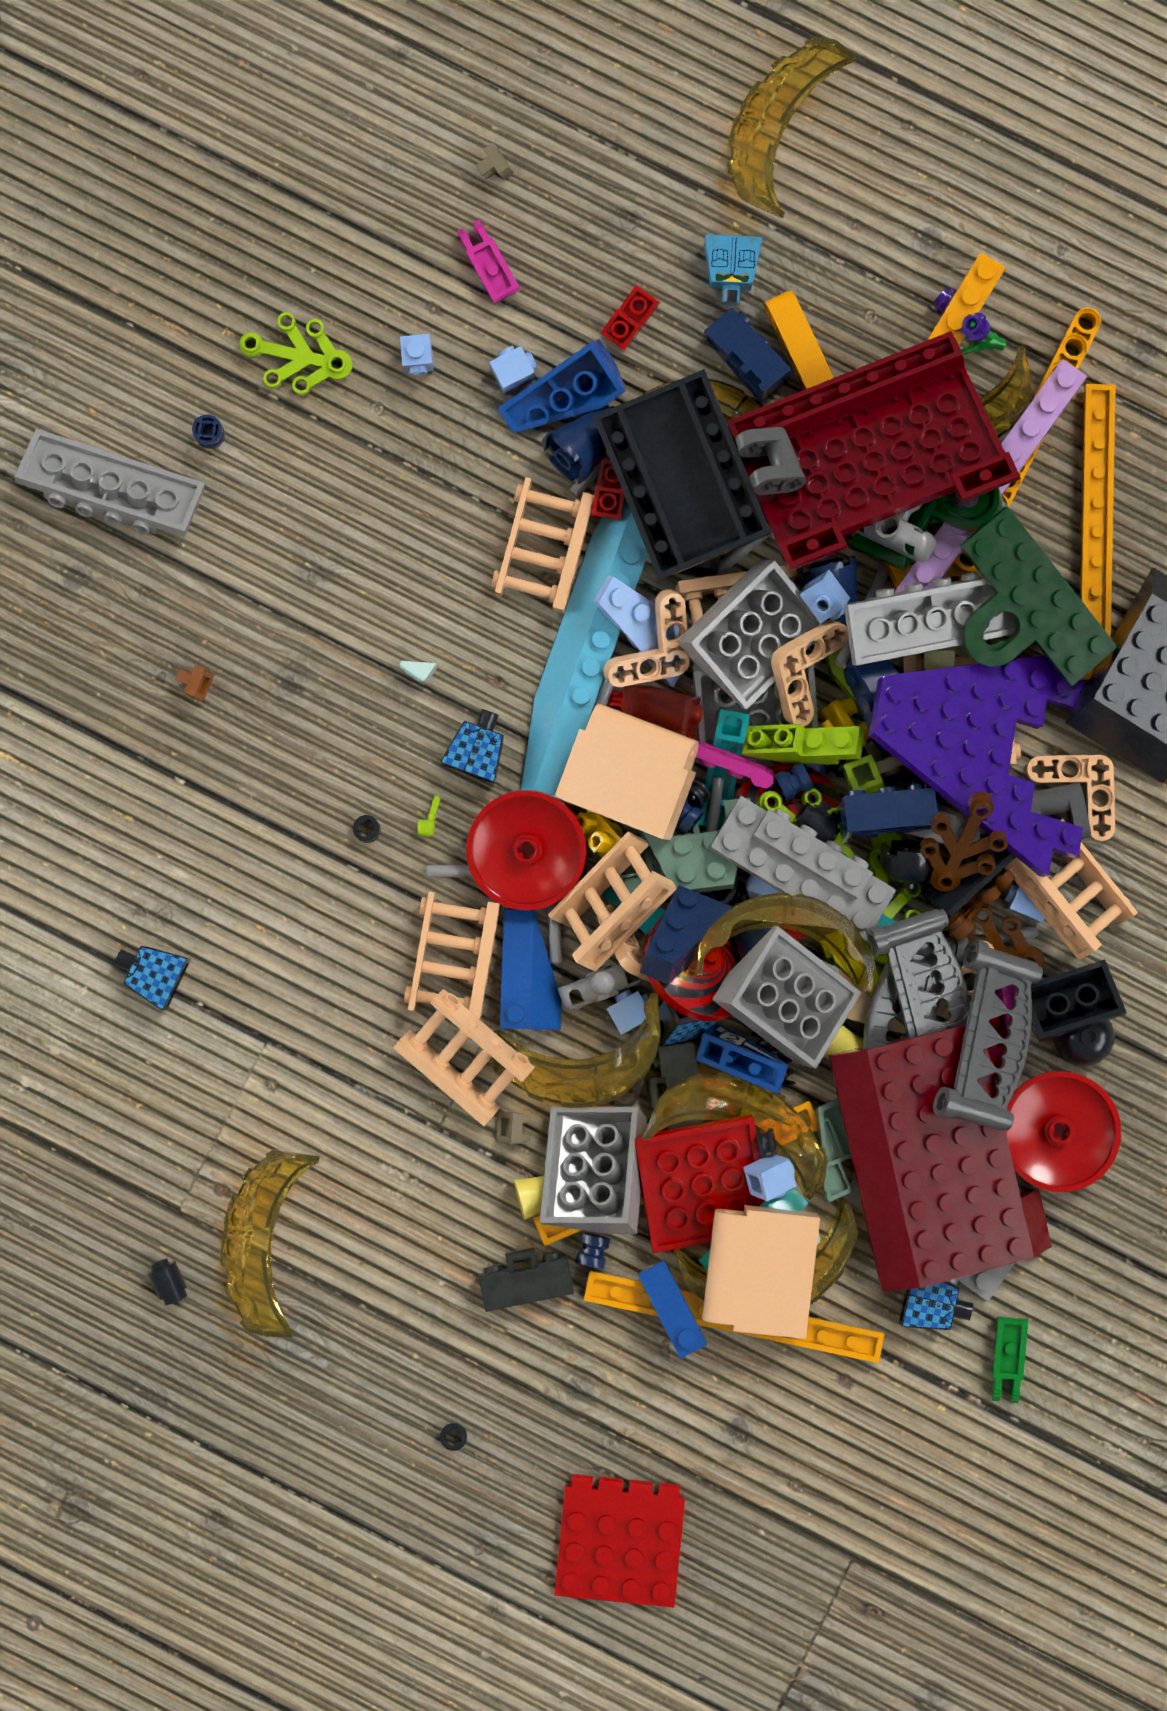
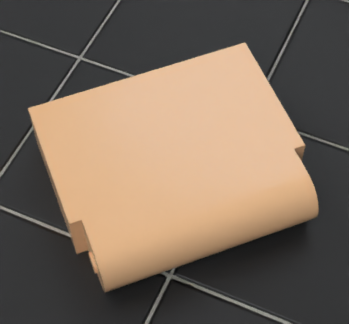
(630, 771)
(761, 1270)

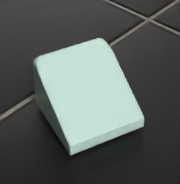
(419, 670)

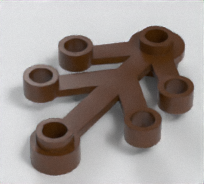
(962, 847)
(961, 923)
(1023, 950)

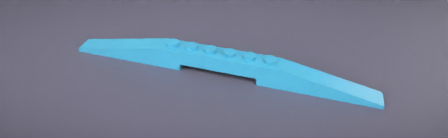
(580, 652)

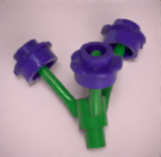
(975, 327)

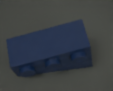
(747, 354)
(863, 684)
(886, 811)
(679, 933)

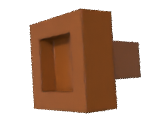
(196, 683)

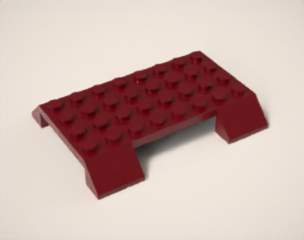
(878, 447)
(930, 1187)

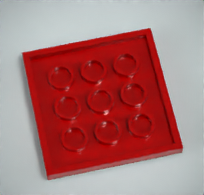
(691, 1175)

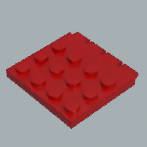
(620, 1541)

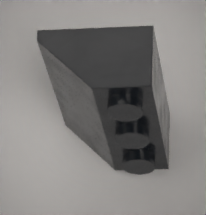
(953, 900)
(1074, 1000)

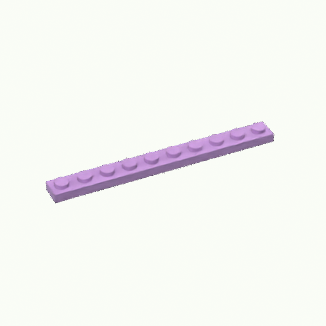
(1021, 444)

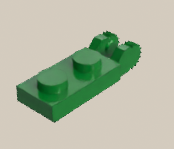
(1009, 1355)

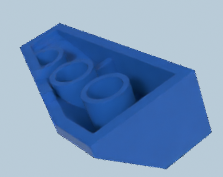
(572, 388)
(528, 980)

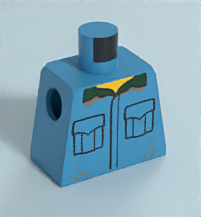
(731, 264)

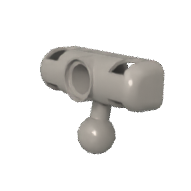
(904, 534)
(597, 986)

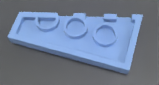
(634, 617)

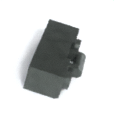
(675, 1065)
(514, 1287)

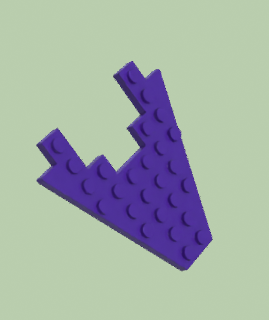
(959, 737)

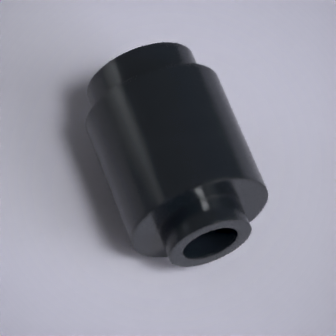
(818, 820)
(167, 1281)

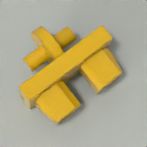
(838, 715)
(599, 832)

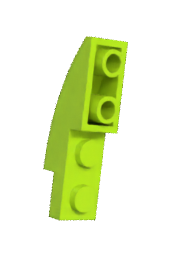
(806, 745)

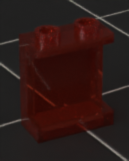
(664, 708)

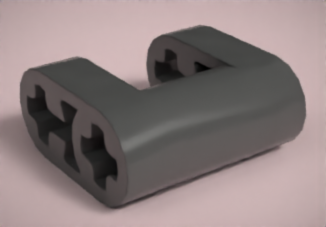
(785, 470)
(1063, 799)

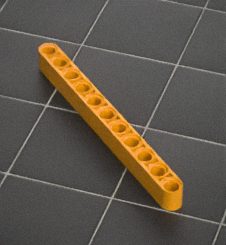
(1082, 339)
(806, 360)

